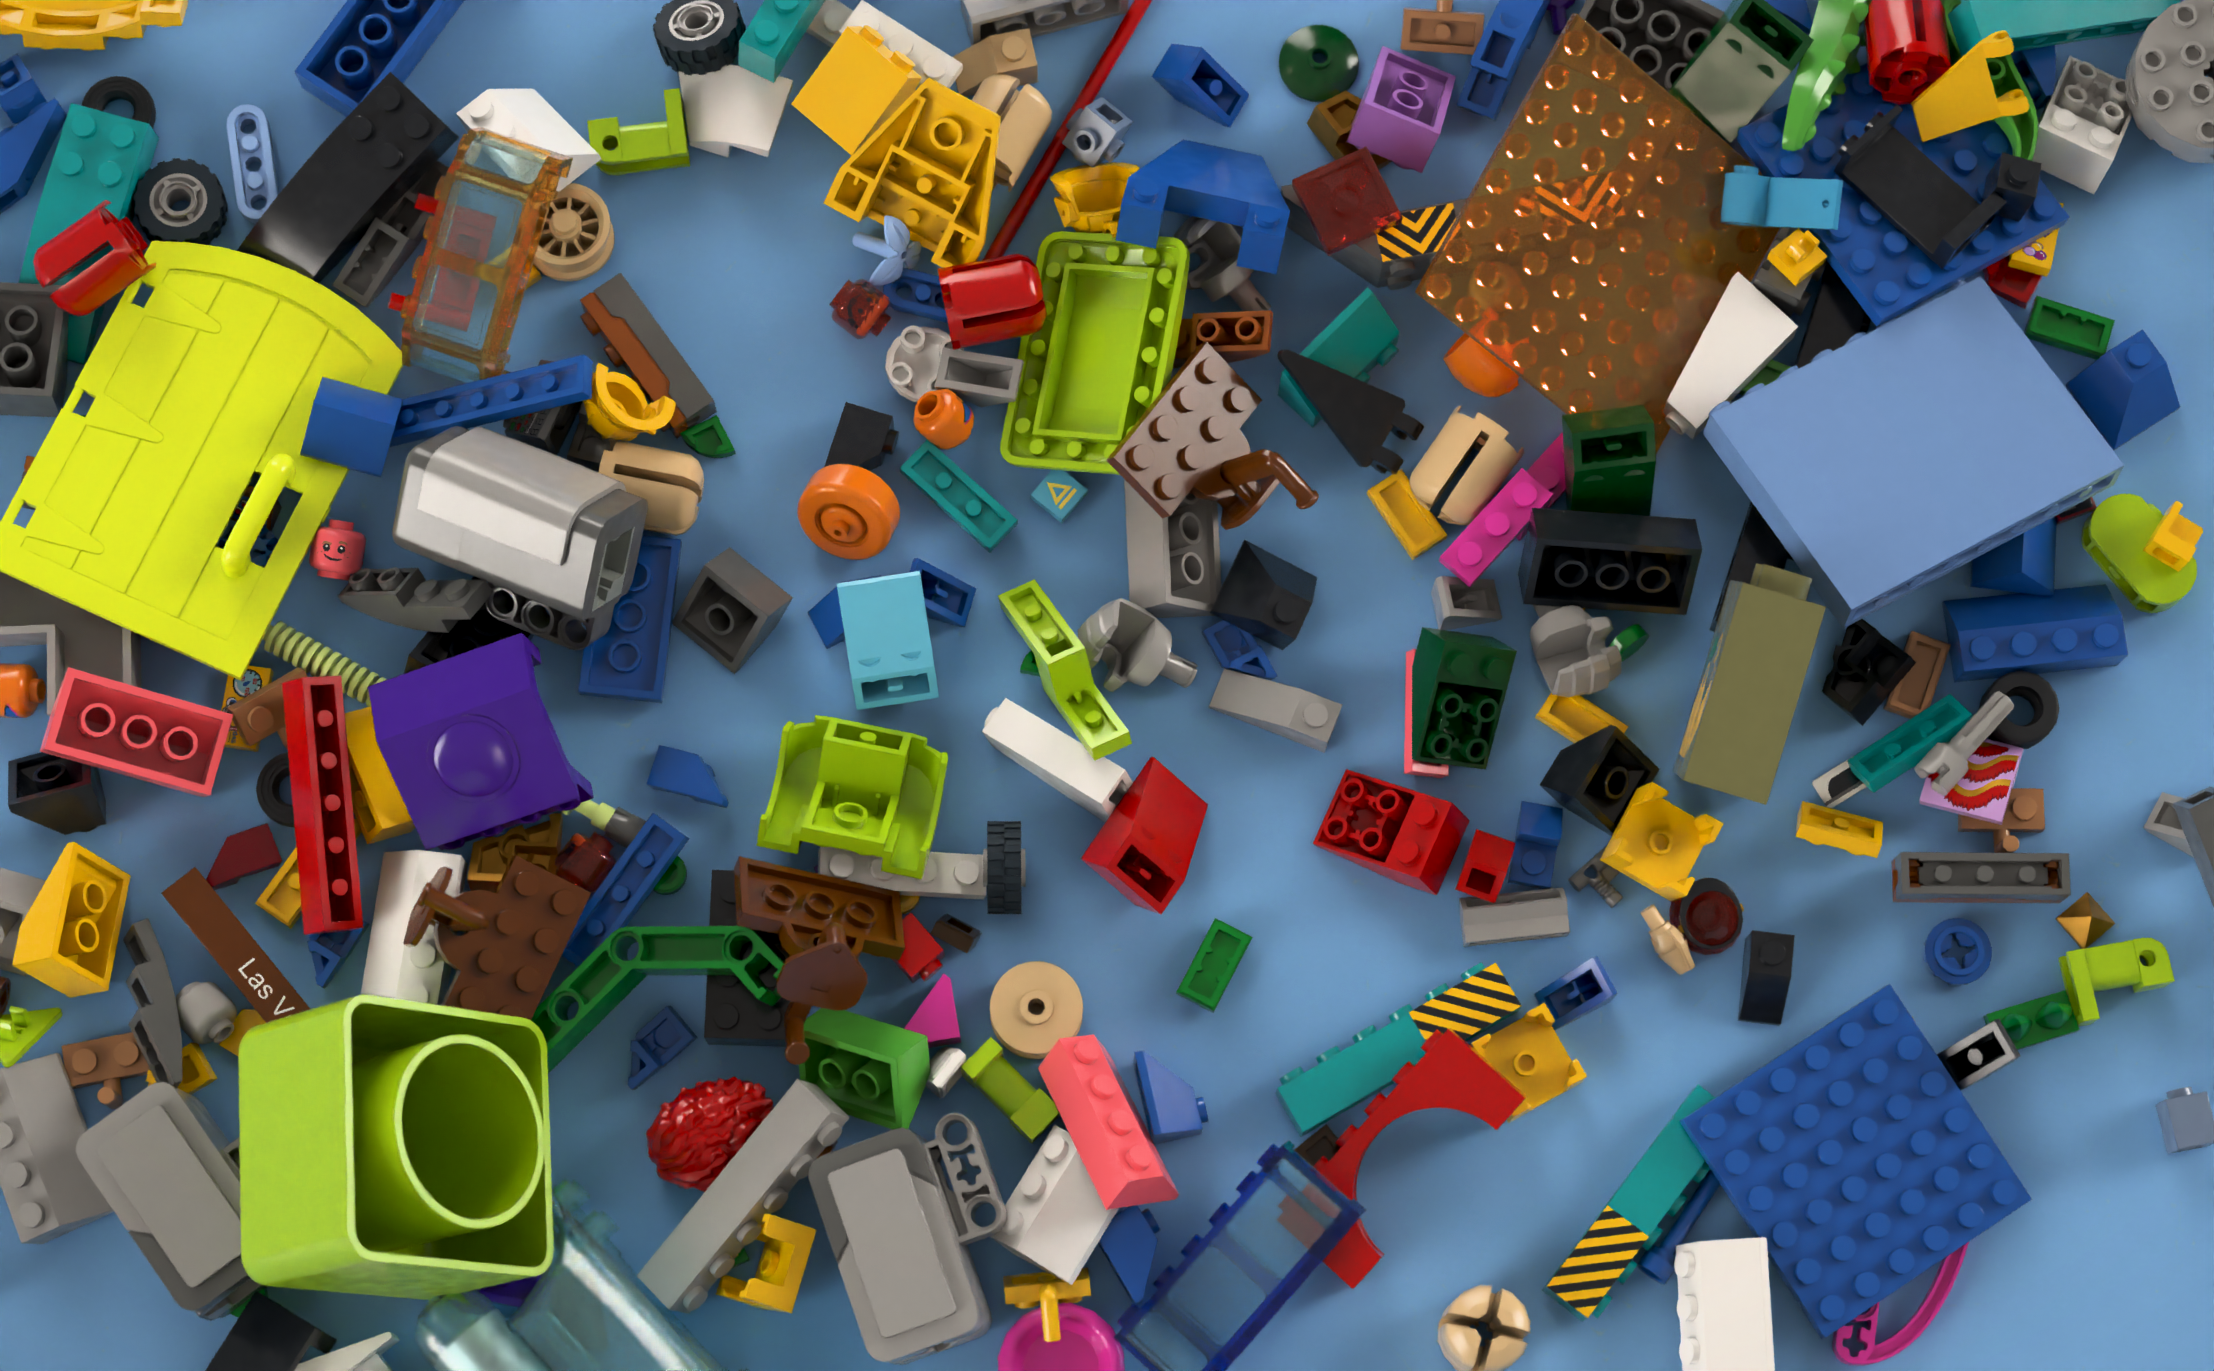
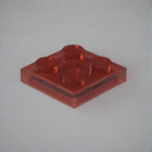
(1347, 201)

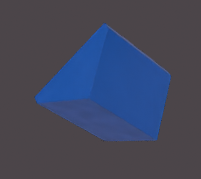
(351, 427)
(2020, 564)

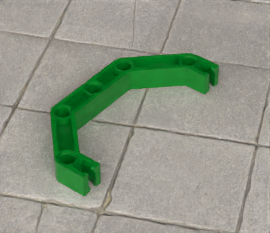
(663, 950)

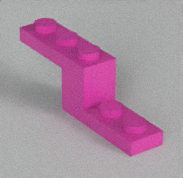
(1507, 515)

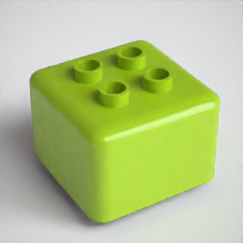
(394, 1149)

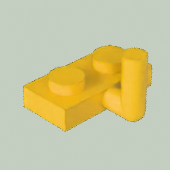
(1048, 1291)

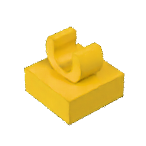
(1797, 256)

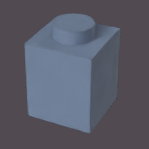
(2186, 1120)

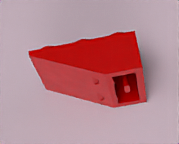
(1392, 831)
(1149, 838)

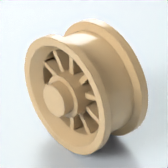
(575, 235)
(1035, 1008)

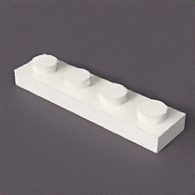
(944, 876)

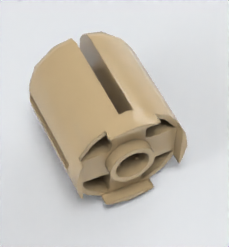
(1023, 123)
(1448, 454)
(665, 478)
(1504, 1318)

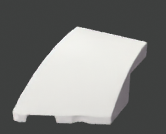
(733, 109)

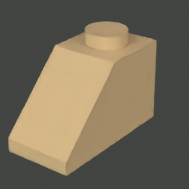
(997, 54)

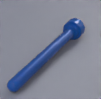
(1659, 1261)

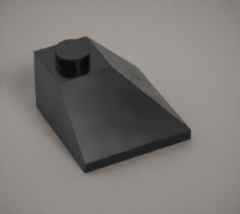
(1265, 596)
(1599, 777)
(56, 793)

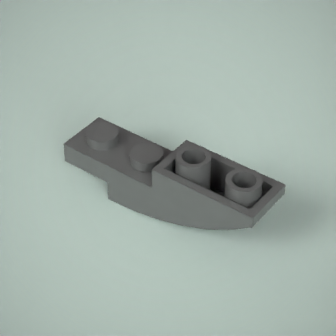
(410, 601)

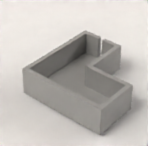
(71, 634)

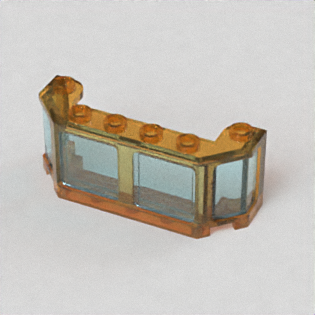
(479, 255)

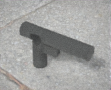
(1601, 883)

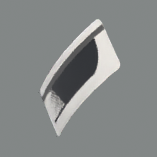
(1838, 785)

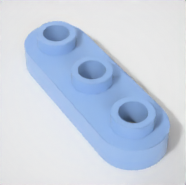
(249, 149)

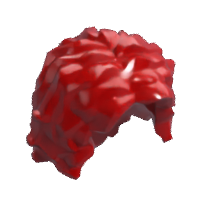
(705, 1129)

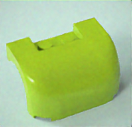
(856, 793)

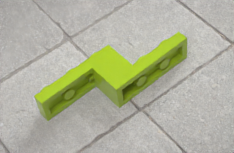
(1064, 670)

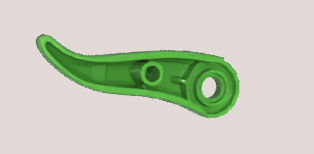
(1821, 71)
(2020, 128)

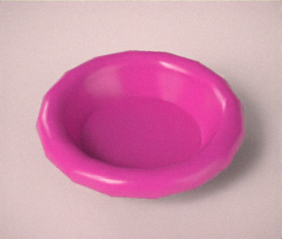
(1084, 1345)

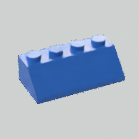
(2034, 633)

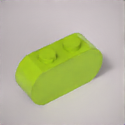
(2116, 541)

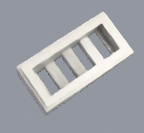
(945, 1070)

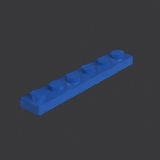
(494, 399)

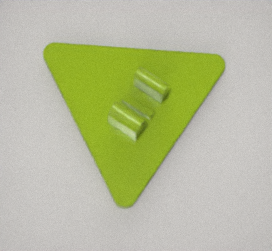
(22, 1030)

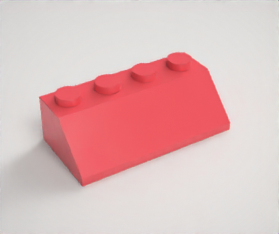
(136, 733)
(1105, 1124)

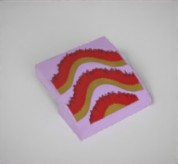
(1984, 788)

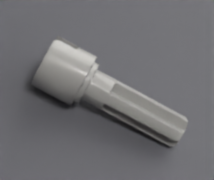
(1951, 757)

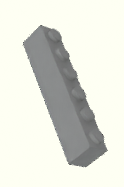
(744, 1191)

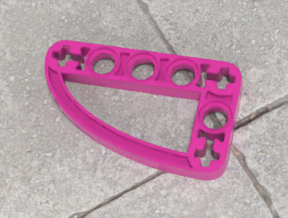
(1911, 1330)

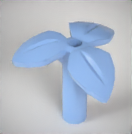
(893, 248)

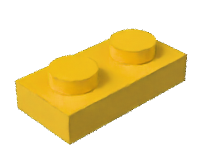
(1839, 829)

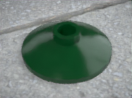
(1318, 80)

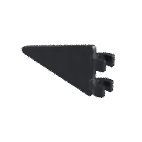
(1354, 411)

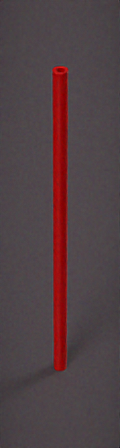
(1056, 148)

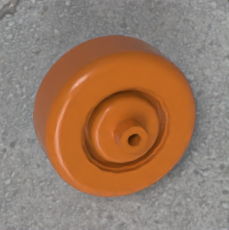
(848, 511)

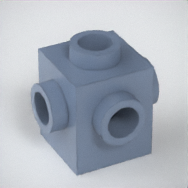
(1096, 133)

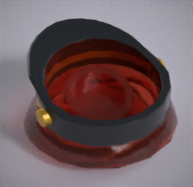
(1708, 916)

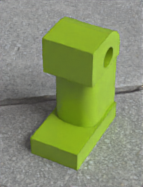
(642, 145)
(2111, 968)
(1025, 1107)

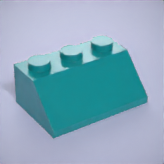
(1349, 344)

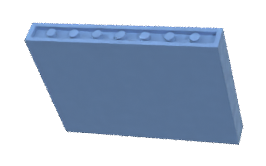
(1911, 450)

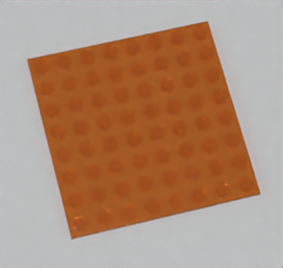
(1595, 235)

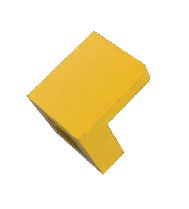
(2174, 538)

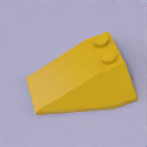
(929, 170)

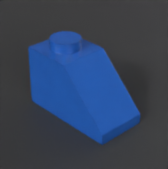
(1200, 83)
(1130, 1249)

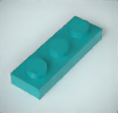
(958, 496)
(1909, 743)

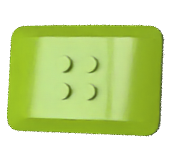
(1100, 349)

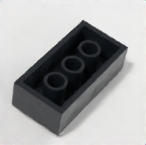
(1609, 561)
(731, 1009)

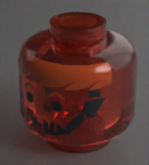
(860, 309)
(585, 861)

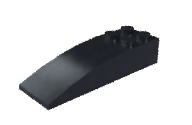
(350, 181)

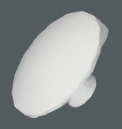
(915, 360)

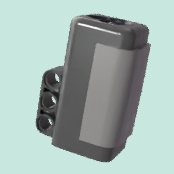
(526, 527)

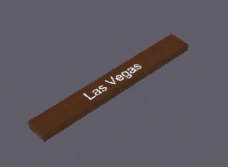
(233, 947)

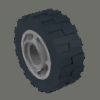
(699, 34)
(177, 182)
(1004, 867)

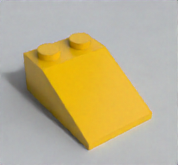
(74, 924)

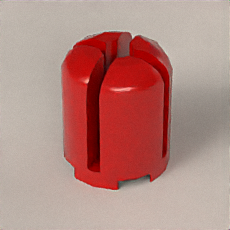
(1906, 47)
(81, 243)
(992, 300)

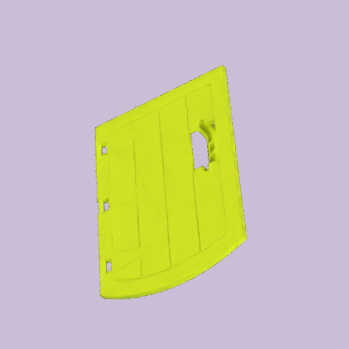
(182, 417)

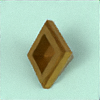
(2085, 921)

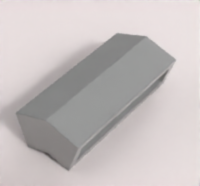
(1514, 917)

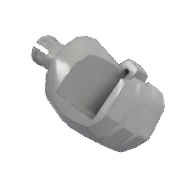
(1217, 273)
(1132, 646)
(1573, 650)

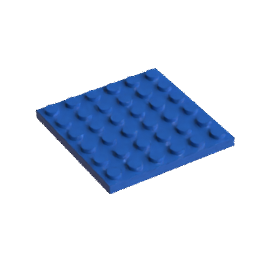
(1868, 251)
(1855, 1160)

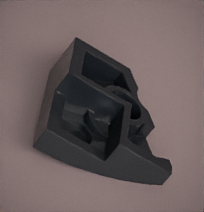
(1865, 671)

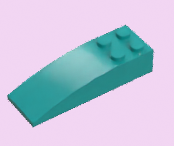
(93, 162)

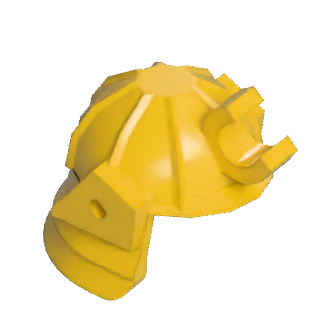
(1092, 196)
(620, 407)

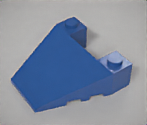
(1212, 186)

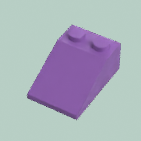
(1402, 110)

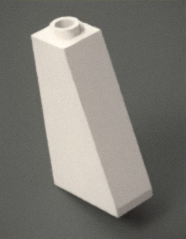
(1732, 350)
(1057, 759)

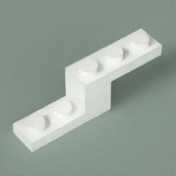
(928, 59)

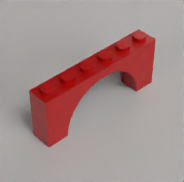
(1445, 1077)

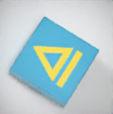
(1059, 494)

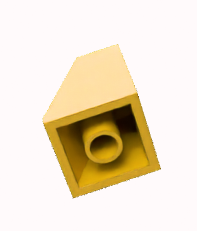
(856, 87)

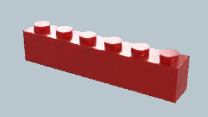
(322, 804)

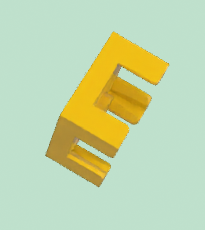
(1659, 842)
(1531, 1059)
(779, 1267)

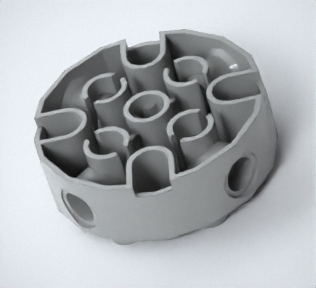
(2169, 84)

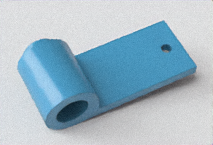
(1780, 202)

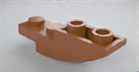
(1231, 334)

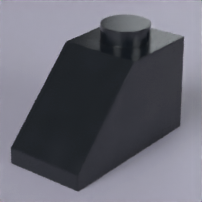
(862, 438)
(1765, 977)
(1979, 1055)

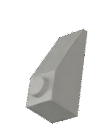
(1277, 708)

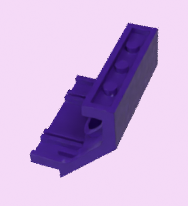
(474, 745)

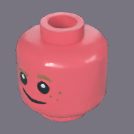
(337, 550)

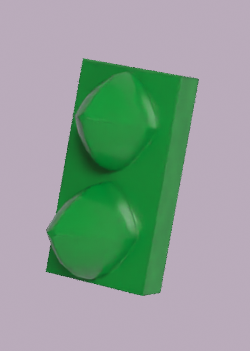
(2037, 1020)

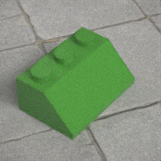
(866, 1066)

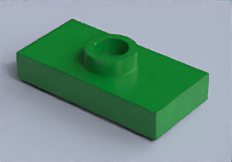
(2068, 328)
(1214, 965)

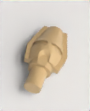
(1668, 941)

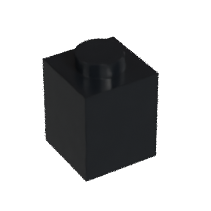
(2015, 182)

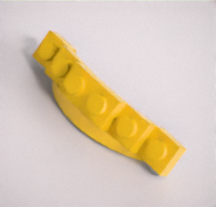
(85, 22)

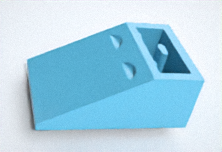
(888, 640)

